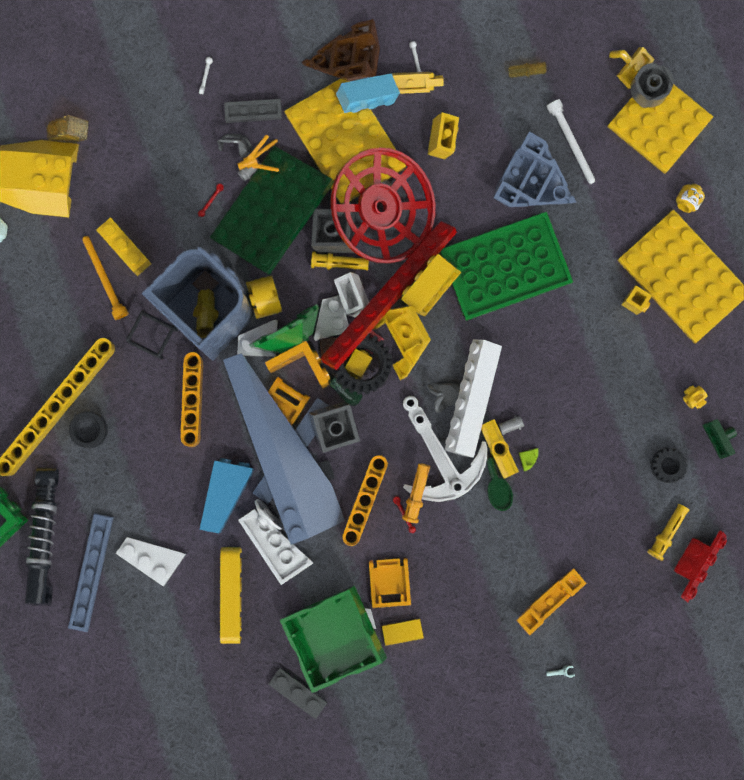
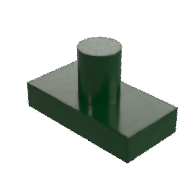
(720, 438)

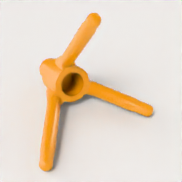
(251, 161)

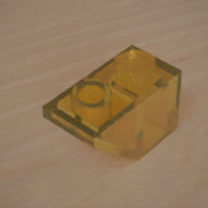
(67, 129)

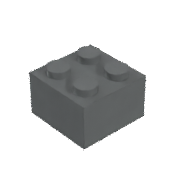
(324, 233)
(334, 426)

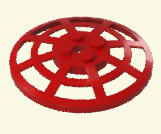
(391, 202)

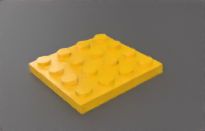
(663, 130)

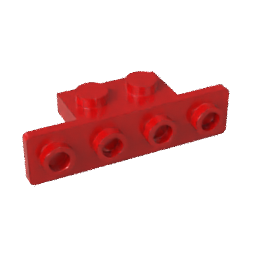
(696, 562)

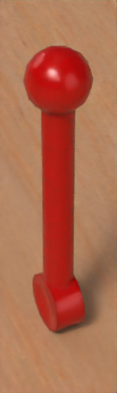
(219, 187)
(396, 500)

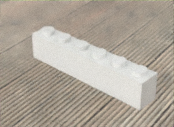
(473, 398)

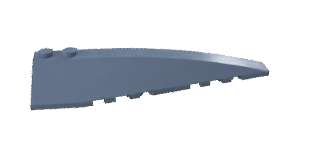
(294, 478)

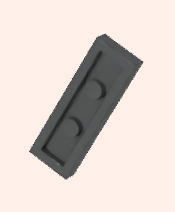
(253, 111)
(297, 693)

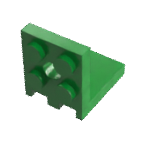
(12, 514)

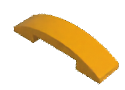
(550, 601)

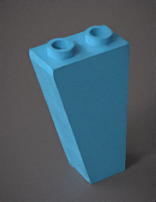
(223, 493)

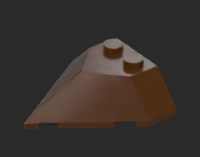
(350, 55)

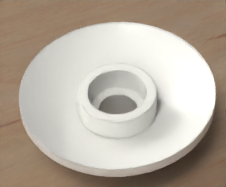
(266, 515)

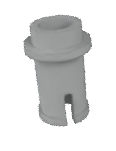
(246, 173)
(510, 425)

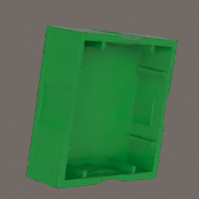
(333, 639)

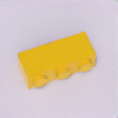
(123, 246)

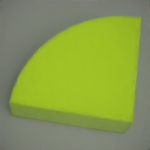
(528, 458)

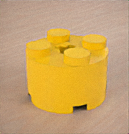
(264, 297)

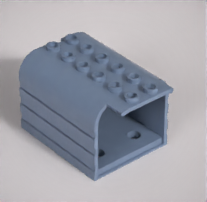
(177, 299)

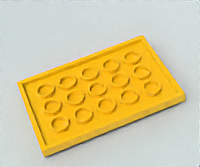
(338, 136)
(683, 276)

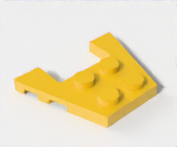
(409, 336)

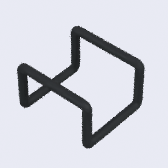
(172, 328)

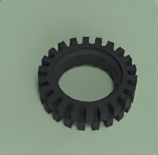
(374, 382)

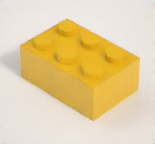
(430, 284)

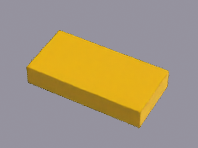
(402, 632)

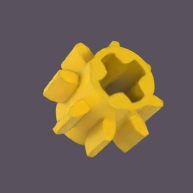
(695, 397)

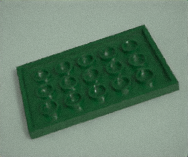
(272, 210)

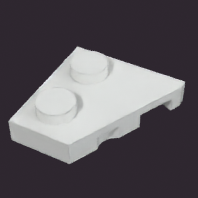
(331, 319)

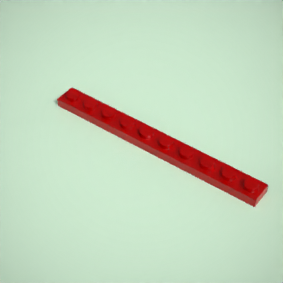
(387, 296)

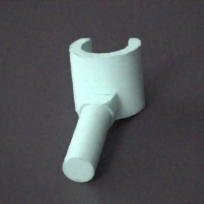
(563, 671)

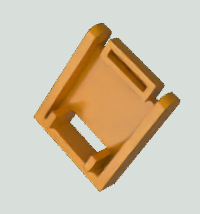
(389, 579)

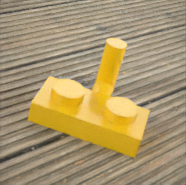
(633, 64)

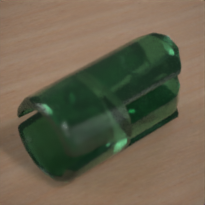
(351, 398)

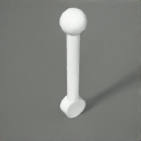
(413, 44)
(209, 60)

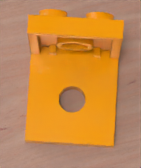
(295, 353)

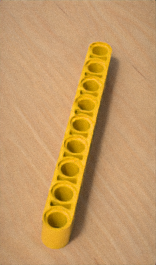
(64, 403)

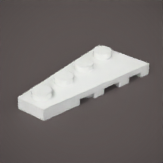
(281, 556)

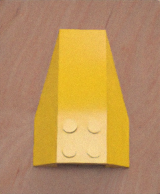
(37, 176)

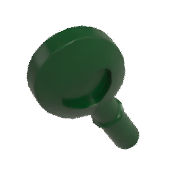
(498, 489)

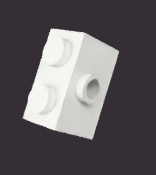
(351, 293)

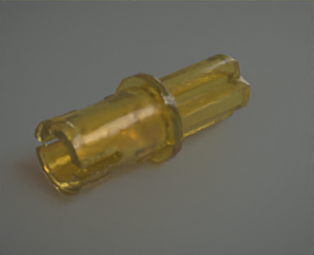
(527, 70)

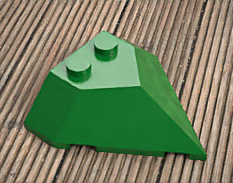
(290, 334)

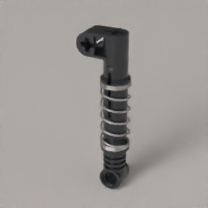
(38, 562)

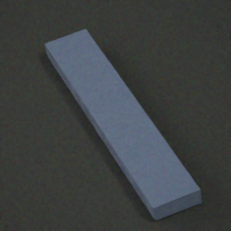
(306, 434)
(90, 572)

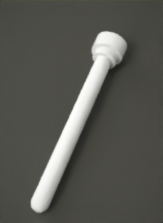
(556, 110)

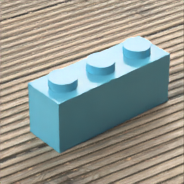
(367, 93)

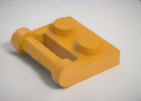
(288, 409)

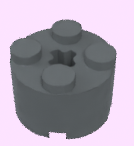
(647, 77)

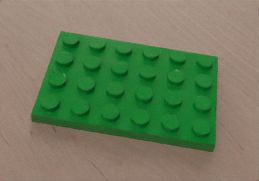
(507, 266)

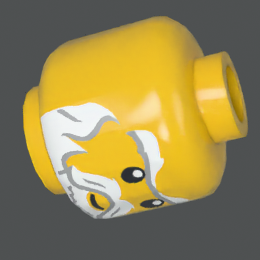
(690, 198)

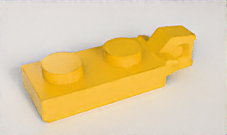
(417, 81)

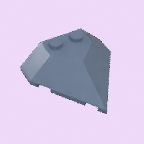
(532, 177)

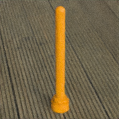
(118, 310)

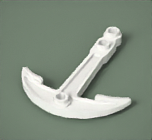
(447, 469)

